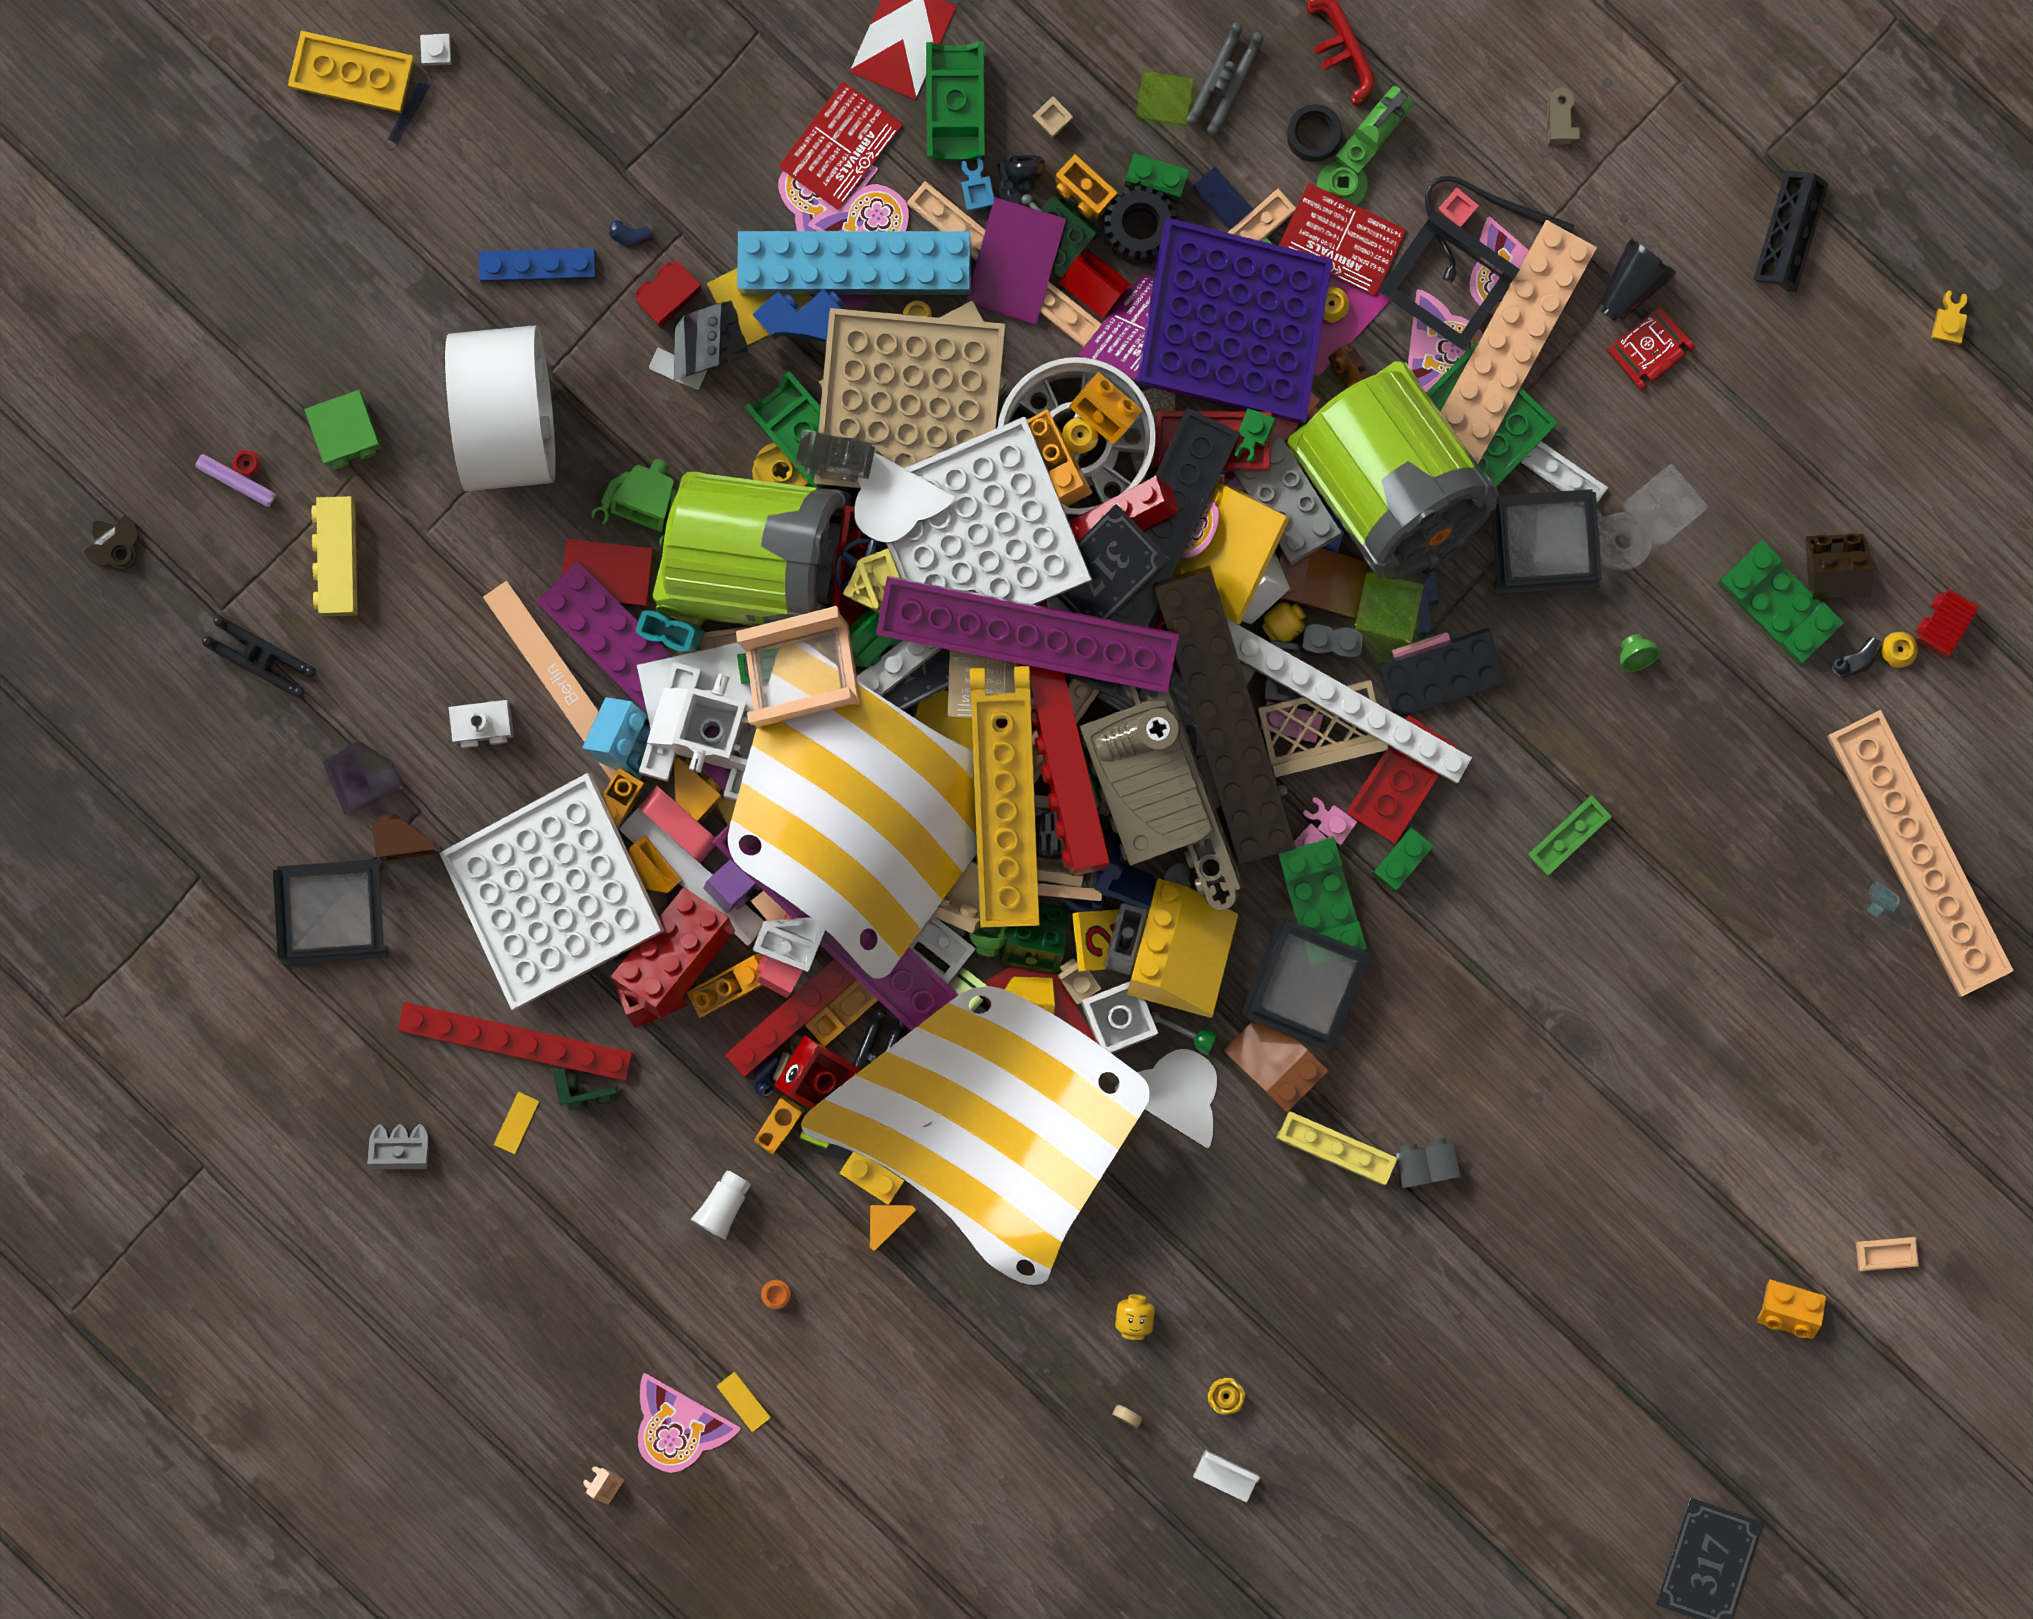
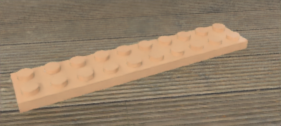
(1515, 336)
(1920, 853)

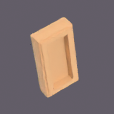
(1887, 1254)

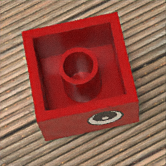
(814, 1073)

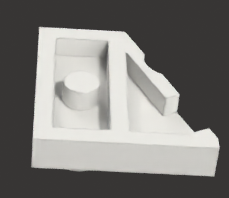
(790, 941)

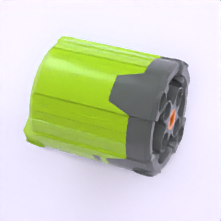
(1395, 473)
(748, 550)

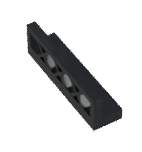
(1797, 230)

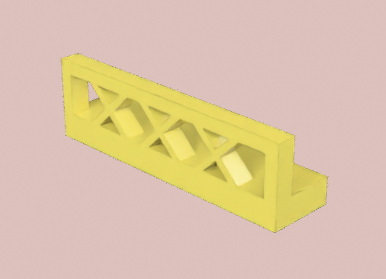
(1336, 1148)

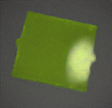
(1164, 97)

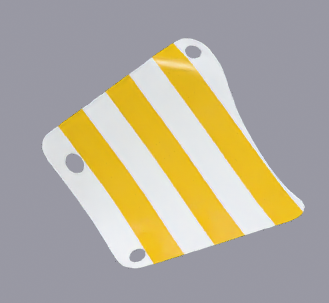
(858, 821)
(1012, 1118)

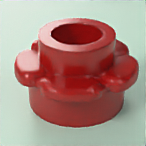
(243, 456)

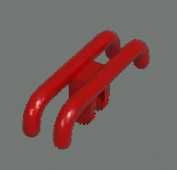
(1347, 39)

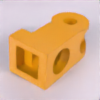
(779, 1124)

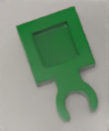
(1254, 431)

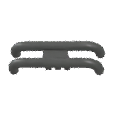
(1225, 79)

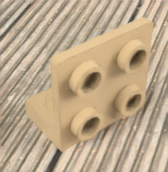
(962, 902)

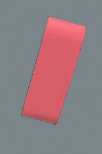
(678, 824)

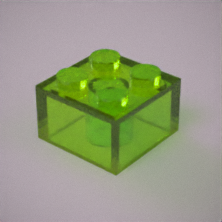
(1388, 608)

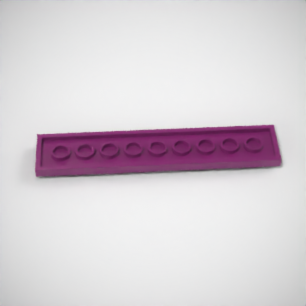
(1027, 634)
(609, 638)
(911, 988)

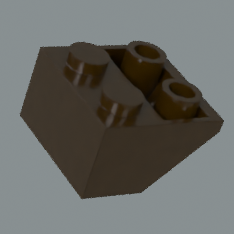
(1839, 566)

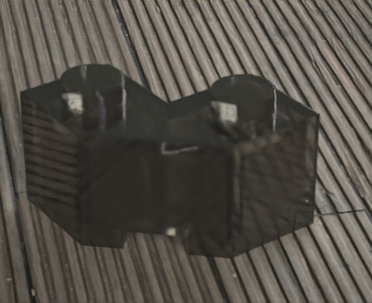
(835, 455)

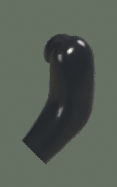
(1859, 661)

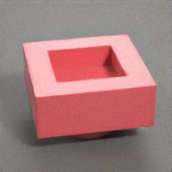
(1458, 207)

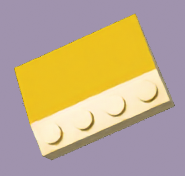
(1239, 549)
(1182, 950)

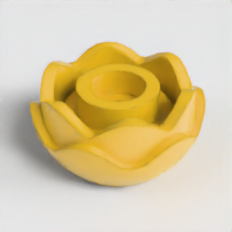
(1341, 305)
(1083, 444)
(1893, 656)
(1230, 1405)

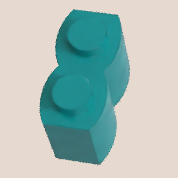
(673, 633)

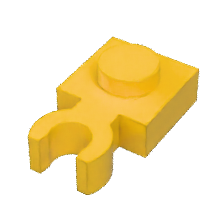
(1949, 323)

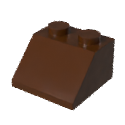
(400, 840)

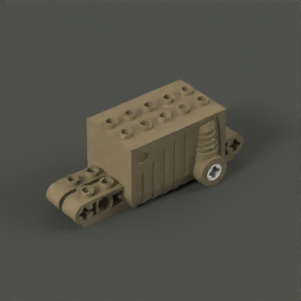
(1159, 790)

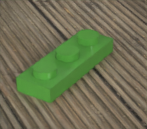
(1569, 835)

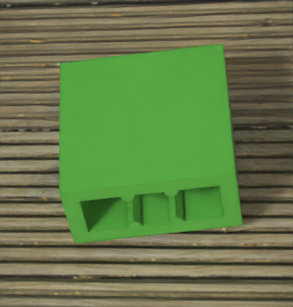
(343, 429)

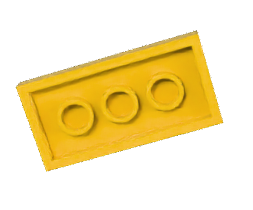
(351, 71)

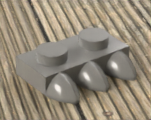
(398, 1150)

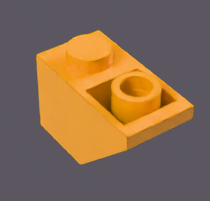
(694, 793)
(621, 796)

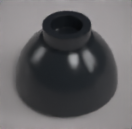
(1025, 170)

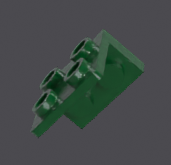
(1076, 233)
(1040, 945)
(567, 1084)

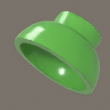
(1638, 653)
(989, 940)

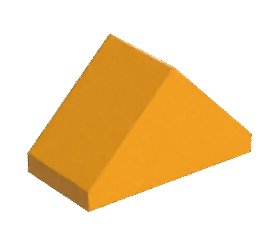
(652, 866)
(885, 1220)

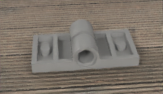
(1291, 494)

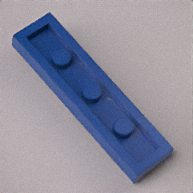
(537, 265)

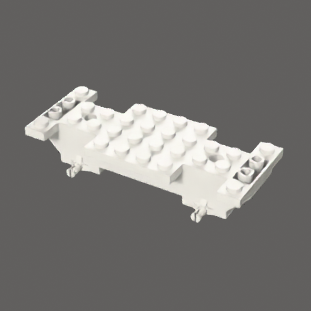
(681, 725)

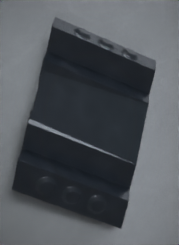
(708, 340)

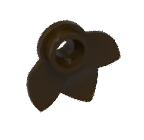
(110, 541)

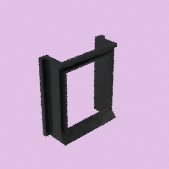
(1470, 246)

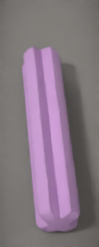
(235, 480)

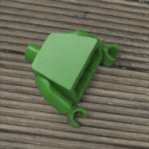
(640, 496)

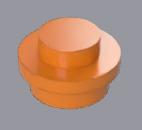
(775, 1294)

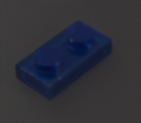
(1222, 197)

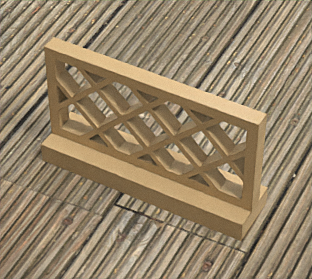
(1319, 755)

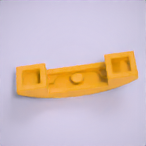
(841, 1013)

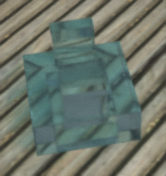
(1882, 899)

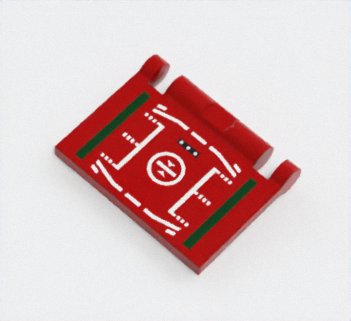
(1650, 348)

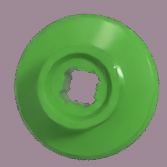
(1357, 185)

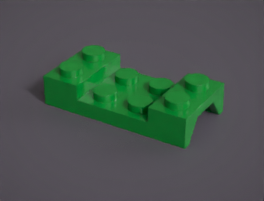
(955, 102)
(785, 416)
(1780, 603)
(1320, 891)

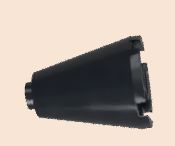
(1634, 281)

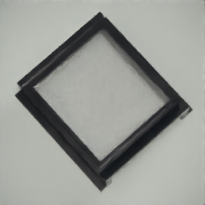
(1546, 542)
(329, 912)
(1306, 984)

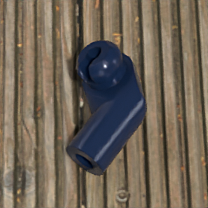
(627, 236)
(1076, 905)
(763, 1077)

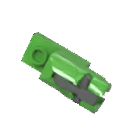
(1375, 130)

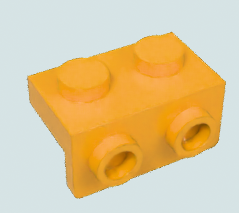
(1792, 1309)

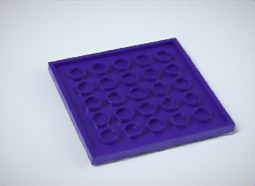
(1234, 321)

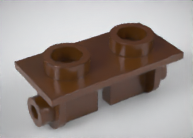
(1346, 362)

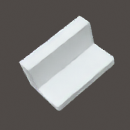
(1226, 1476)

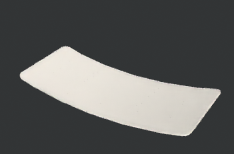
(664, 364)

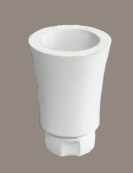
(722, 1205)

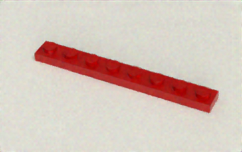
(515, 1041)

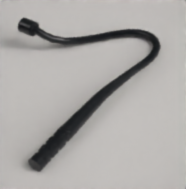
(1525, 212)

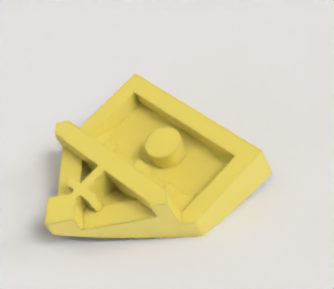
(870, 578)

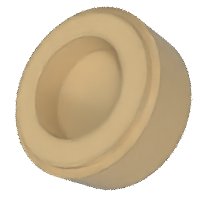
(1127, 1416)

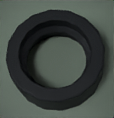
(1310, 111)

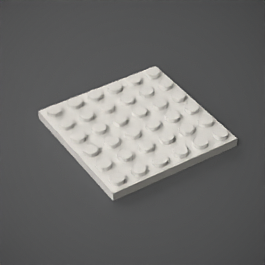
(1001, 531)
(551, 891)

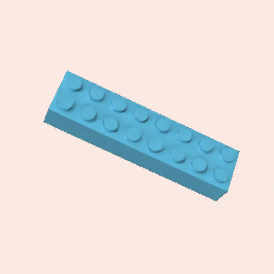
(854, 262)

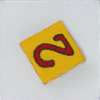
(1092, 937)

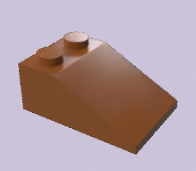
(1324, 582)
(1276, 1063)

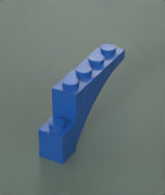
(781, 318)

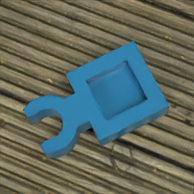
(977, 190)

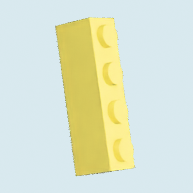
(335, 556)

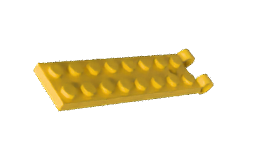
(1004, 803)

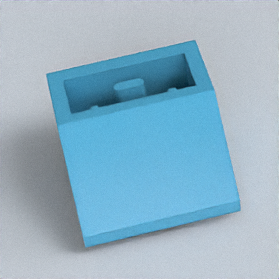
(619, 736)

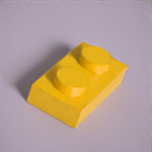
(872, 1177)

